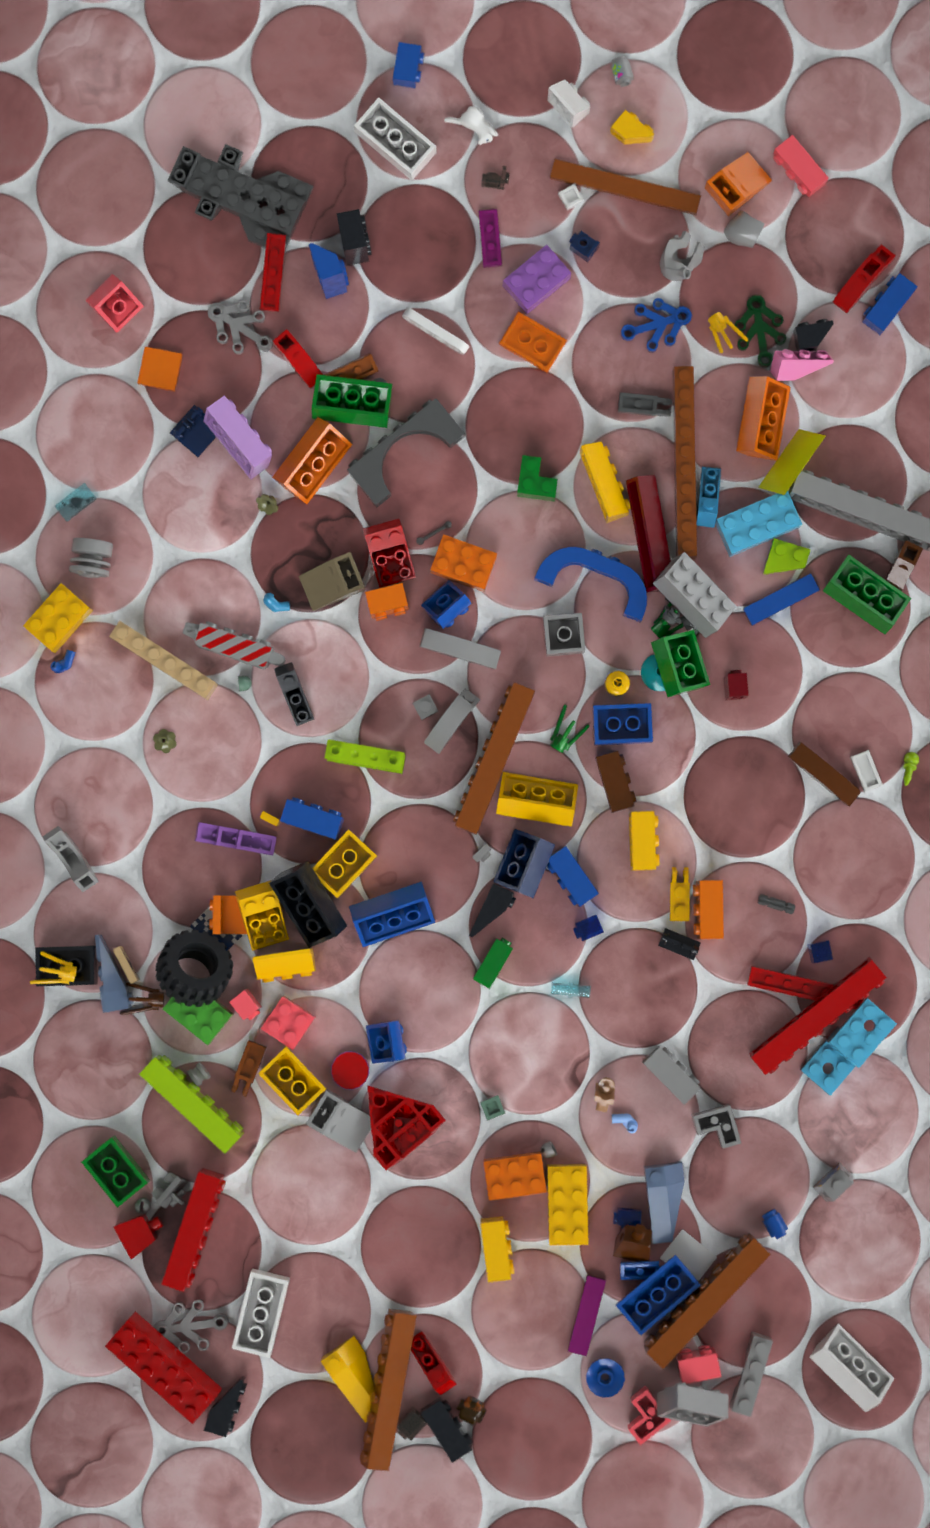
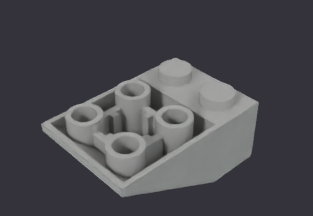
(340, 1121)

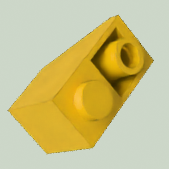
(630, 130)

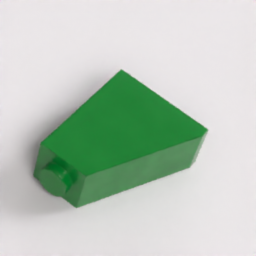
(493, 962)

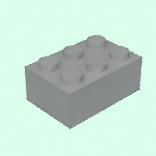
(692, 1404)

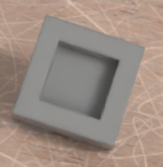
(425, 707)
(482, 854)

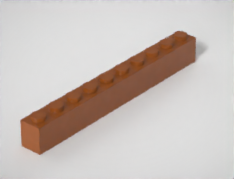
(684, 461)

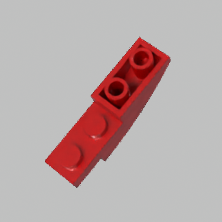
(863, 278)

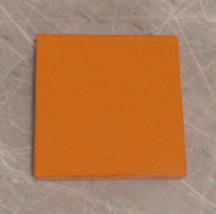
(160, 369)

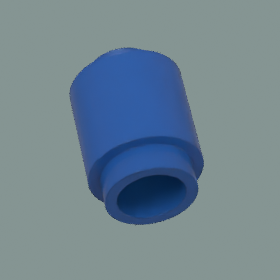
(774, 1224)

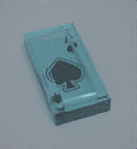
(75, 502)

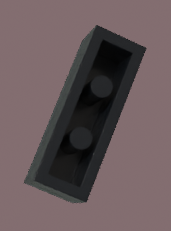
(447, 1429)

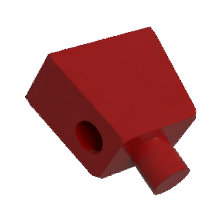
(138, 1233)

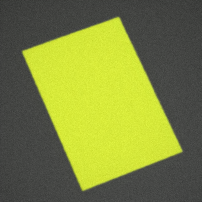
(791, 461)

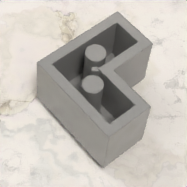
(722, 1121)

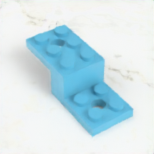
(848, 1046)

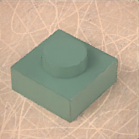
(492, 1107)

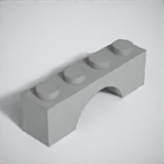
(750, 1380)

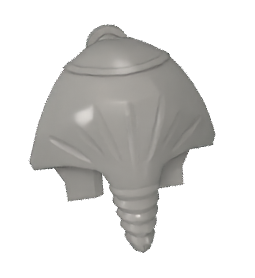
(675, 268)

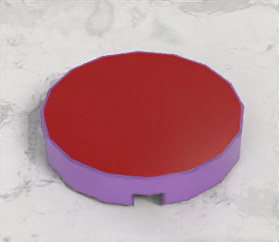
(350, 1070)

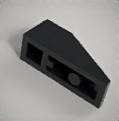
(495, 904)

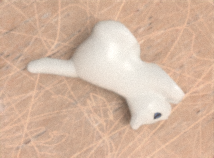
(474, 120)

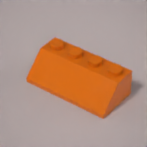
(763, 418)
(312, 460)

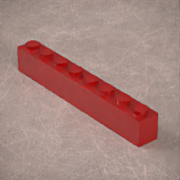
(817, 1016)

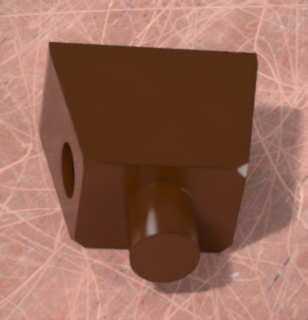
(634, 1243)

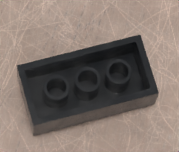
(308, 904)

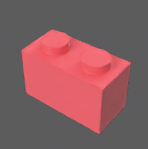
(246, 1005)

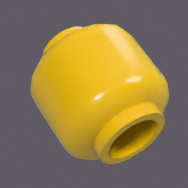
(616, 690)

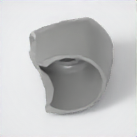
(743, 230)

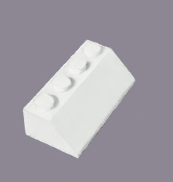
(852, 1368)

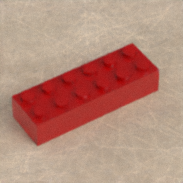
(192, 1231)
(163, 1367)

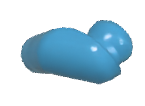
(274, 605)

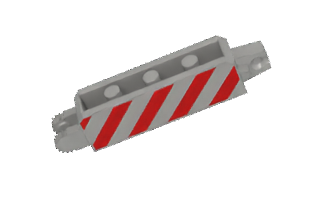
(233, 646)

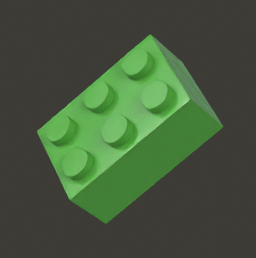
(202, 1021)

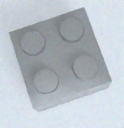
(564, 634)

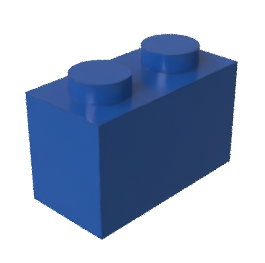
(407, 65)

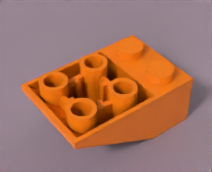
(737, 183)

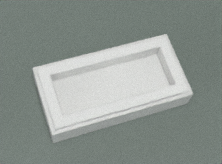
(866, 771)

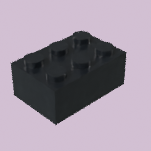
(354, 237)
(81, 956)

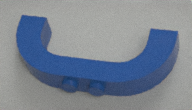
(600, 564)

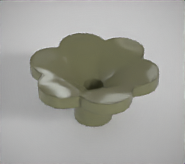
(267, 504)
(169, 743)

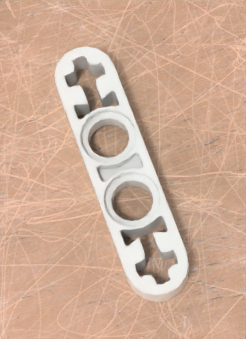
(435, 331)

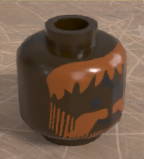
(471, 1410)

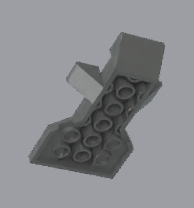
(222, 187)

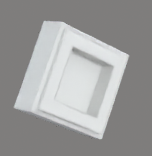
(570, 197)

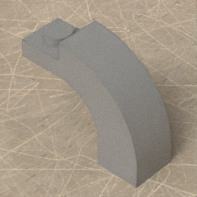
(451, 720)
(71, 858)

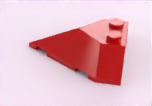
(399, 1125)

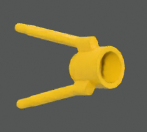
(718, 323)
(67, 972)

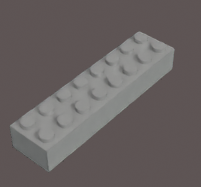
(861, 509)

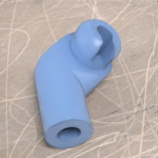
(627, 1120)

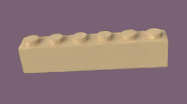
(163, 660)

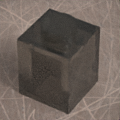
(411, 1424)

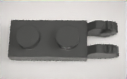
(642, 404)

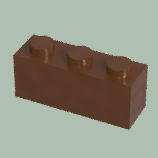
(615, 781)

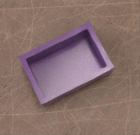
(536, 279)

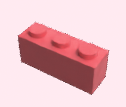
(800, 166)

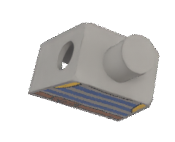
(834, 1183)

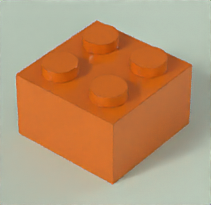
(387, 601)

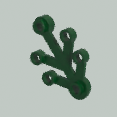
(760, 328)

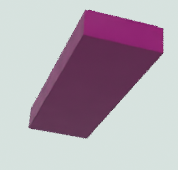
(490, 238)

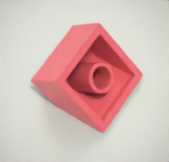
(114, 303)

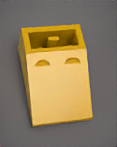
(261, 915)

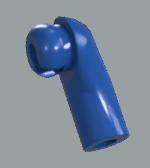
(64, 664)

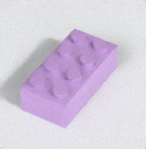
(238, 437)

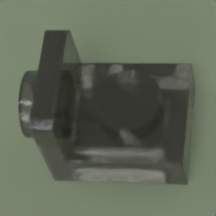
(492, 180)

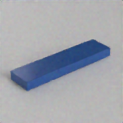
(781, 599)

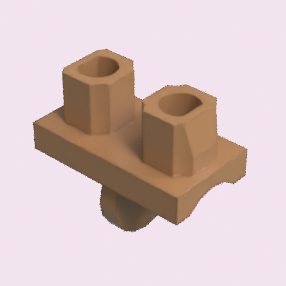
(604, 1094)

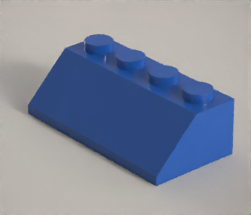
(329, 270)
(392, 914)
(658, 1295)

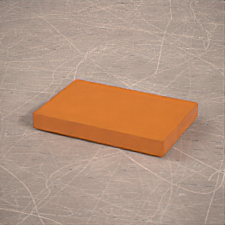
(532, 342)

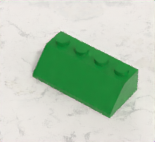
(352, 401)
(867, 594)

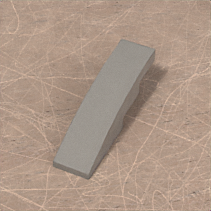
(460, 648)

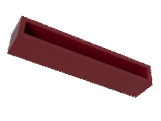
(648, 528)

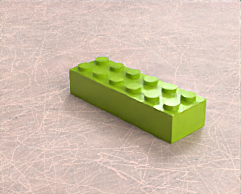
(192, 1103)

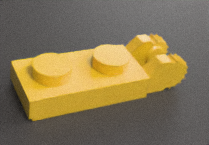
(679, 896)

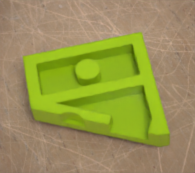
(785, 557)

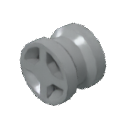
(199, 1074)

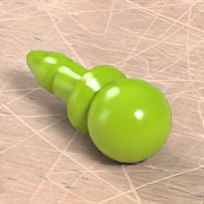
(911, 759)

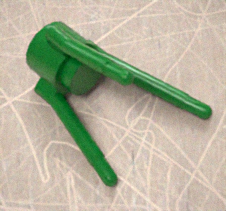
(560, 742)

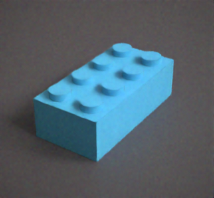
(758, 523)

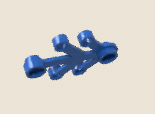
(658, 323)

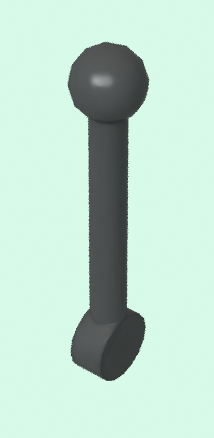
(420, 540)

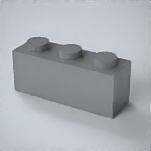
(672, 1074)

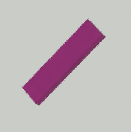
(586, 1315)

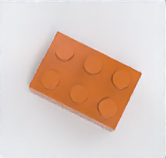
(463, 563)
(708, 909)
(514, 1175)

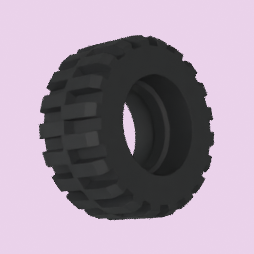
(201, 948)

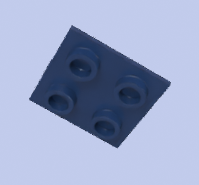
(193, 431)

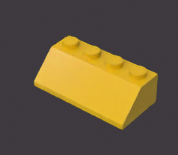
(604, 481)
(537, 799)

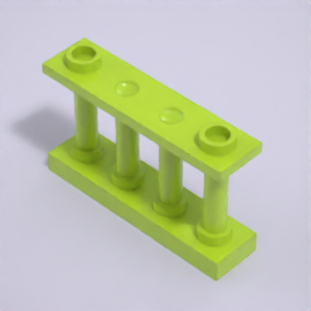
(365, 756)

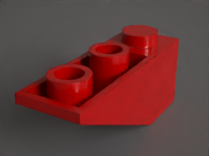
(297, 357)
(432, 1364)

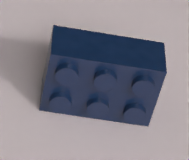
(524, 863)

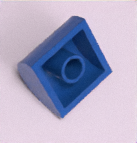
(446, 604)
(386, 1041)

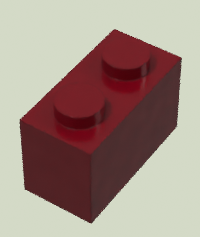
(736, 685)

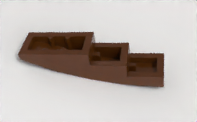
(824, 774)

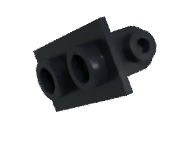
(679, 944)

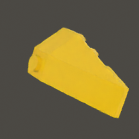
(351, 1373)

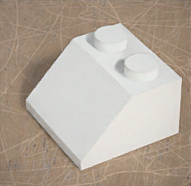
(568, 103)

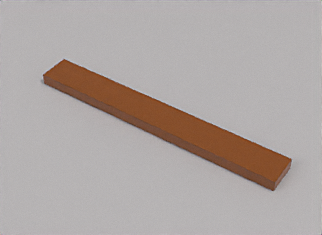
(625, 187)

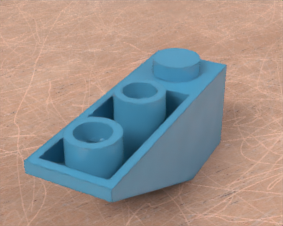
(708, 497)

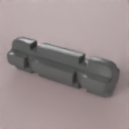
(776, 904)

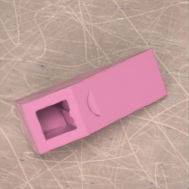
(793, 365)

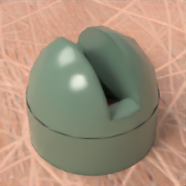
(244, 683)

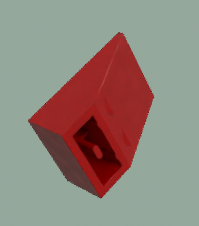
(389, 553)

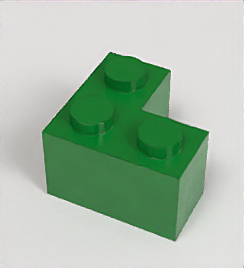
(533, 485)

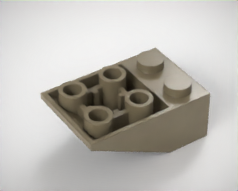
(332, 582)

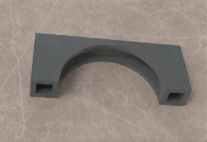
(431, 421)

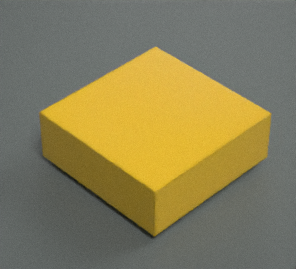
(269, 818)

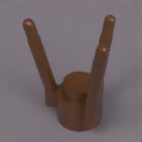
(155, 999)

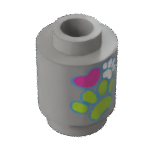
(622, 71)

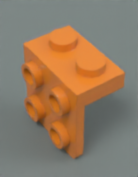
(226, 916)

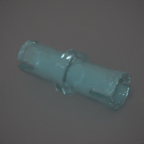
(570, 990)

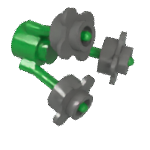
(671, 616)

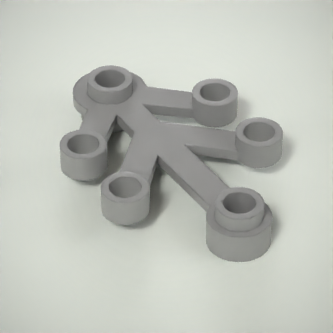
(237, 325)
(187, 1327)

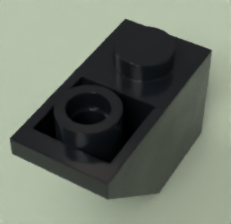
(810, 336)

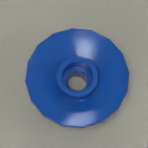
(607, 1387)

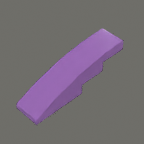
(235, 838)

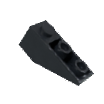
(294, 693)
(222, 1413)

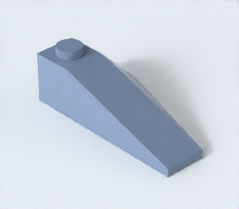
(114, 990)
(664, 1196)

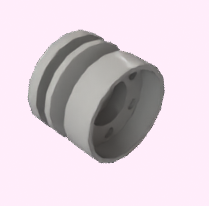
(91, 557)

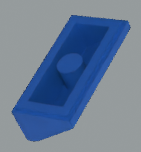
(638, 1270)

